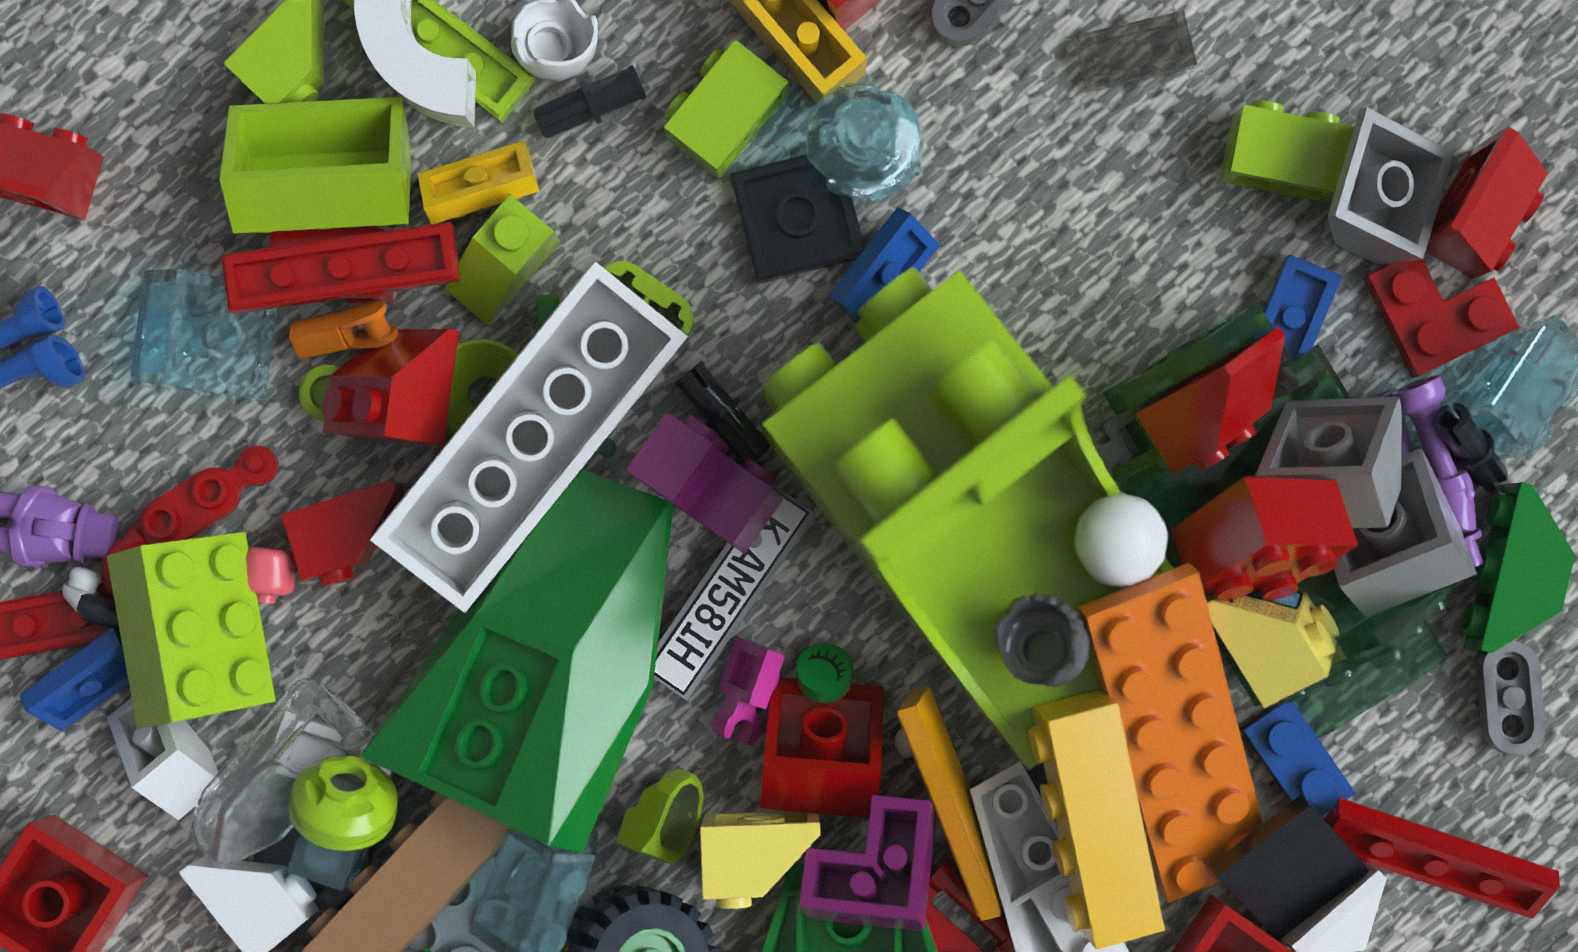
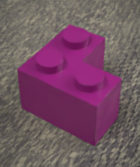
(692, 471)
(887, 882)

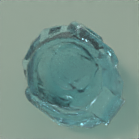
(864, 141)

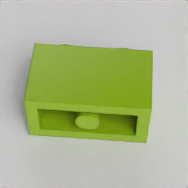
(725, 108)
(1285, 151)

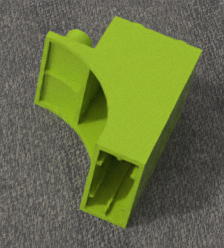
(948, 478)

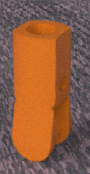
(339, 330)

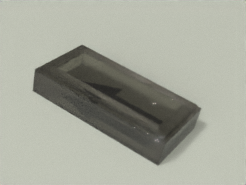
(1134, 51)

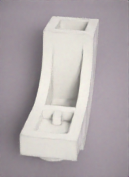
(428, 82)

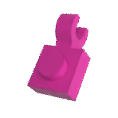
(748, 684)

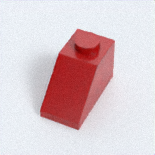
(336, 533)

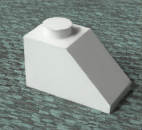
(163, 760)
(252, 900)

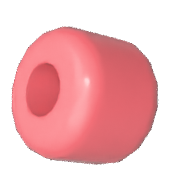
(270, 572)

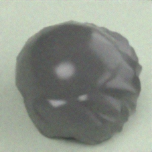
(1042, 640)

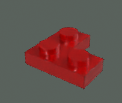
(1435, 330)

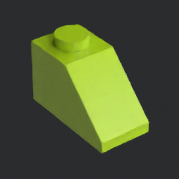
(284, 54)
(502, 259)

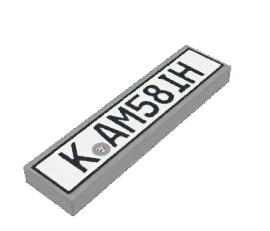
(725, 599)

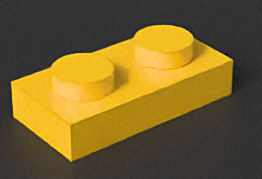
(477, 182)

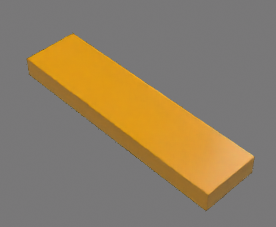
(950, 797)

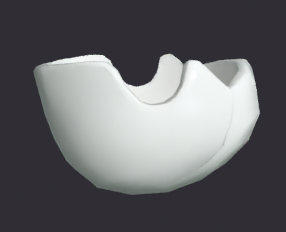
(554, 38)
(1120, 540)

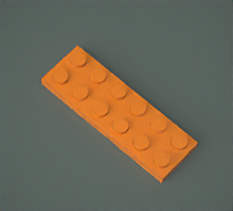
(1178, 723)

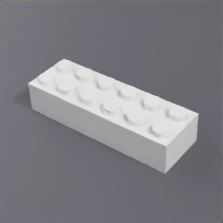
(528, 437)

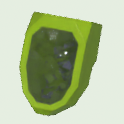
(664, 817)

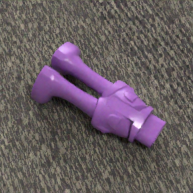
(1421, 402)
(53, 528)

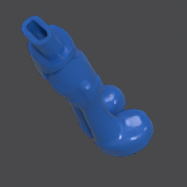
(50, 357)

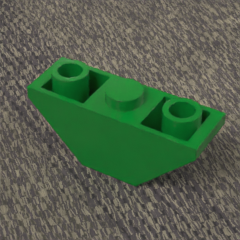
(1521, 573)

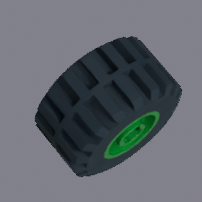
(639, 922)

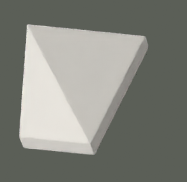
(1342, 922)

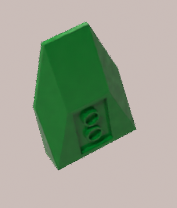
(544, 671)

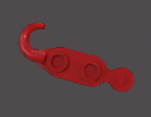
(196, 504)

